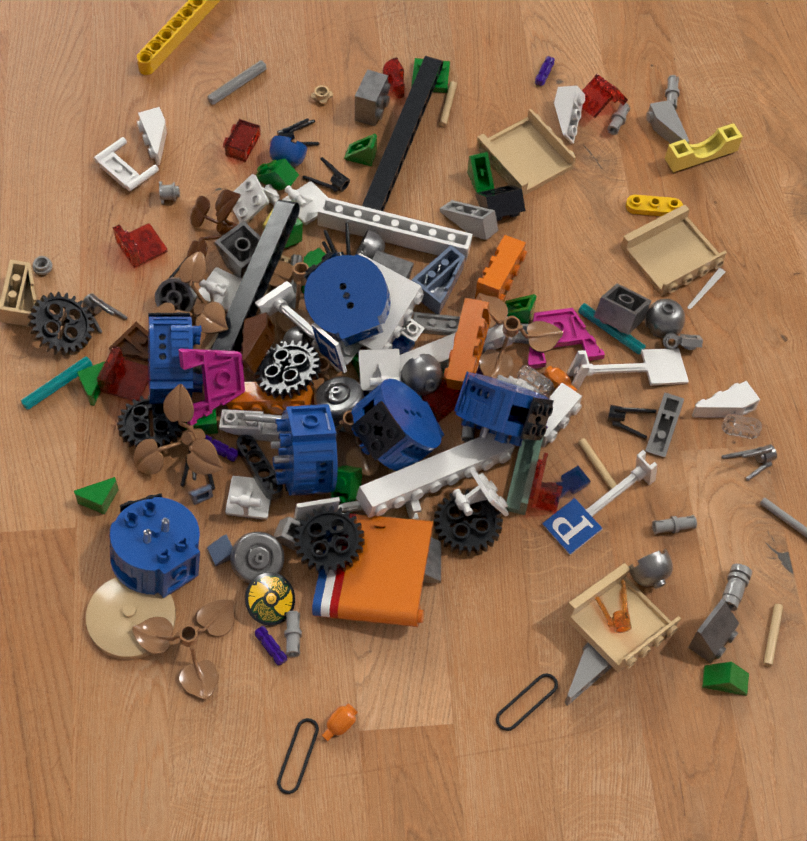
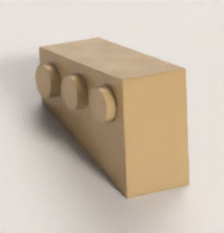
(17, 294)

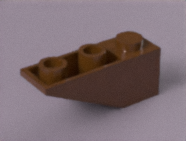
(257, 340)

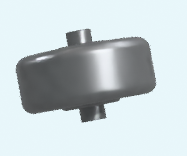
(340, 394)
(255, 555)

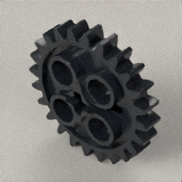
(42, 318)
(288, 369)
(135, 424)
(325, 522)
(473, 537)

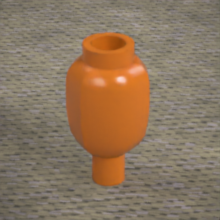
(557, 377)
(340, 721)

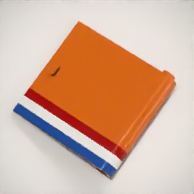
(385, 580)

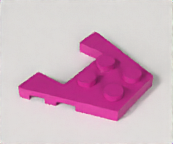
(573, 333)
(221, 377)

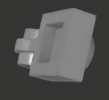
(688, 341)

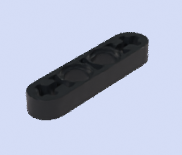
(258, 467)

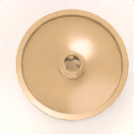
(114, 613)

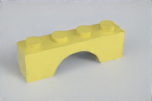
(722, 142)

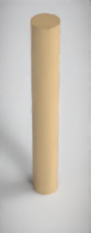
(448, 102)
(597, 463)
(773, 635)

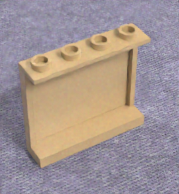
(527, 153)
(671, 251)
(647, 621)

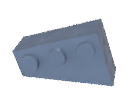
(440, 278)

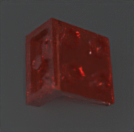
(599, 94)
(140, 244)
(122, 376)
(544, 495)

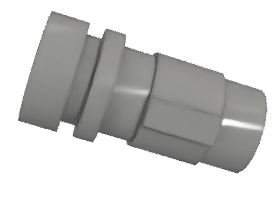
(737, 581)

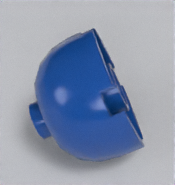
(282, 147)

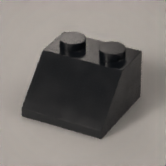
(504, 200)

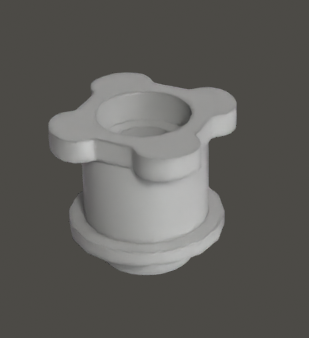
(168, 192)

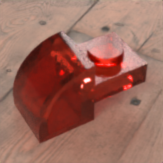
(395, 77)

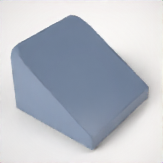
(201, 494)
(220, 550)

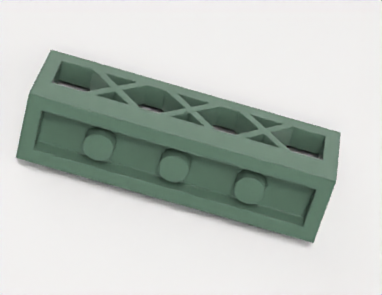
(523, 476)

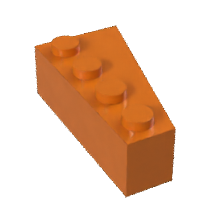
(502, 268)
(468, 342)
(255, 400)

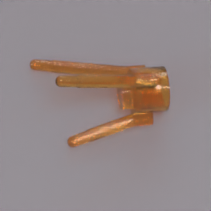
(621, 618)

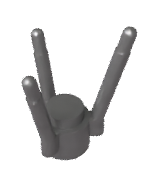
(96, 305)
(762, 454)

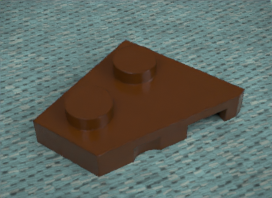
(134, 342)

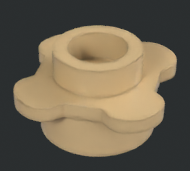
(322, 94)

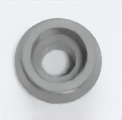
(42, 261)

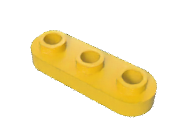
(651, 205)

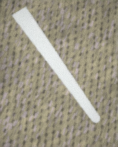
(710, 283)

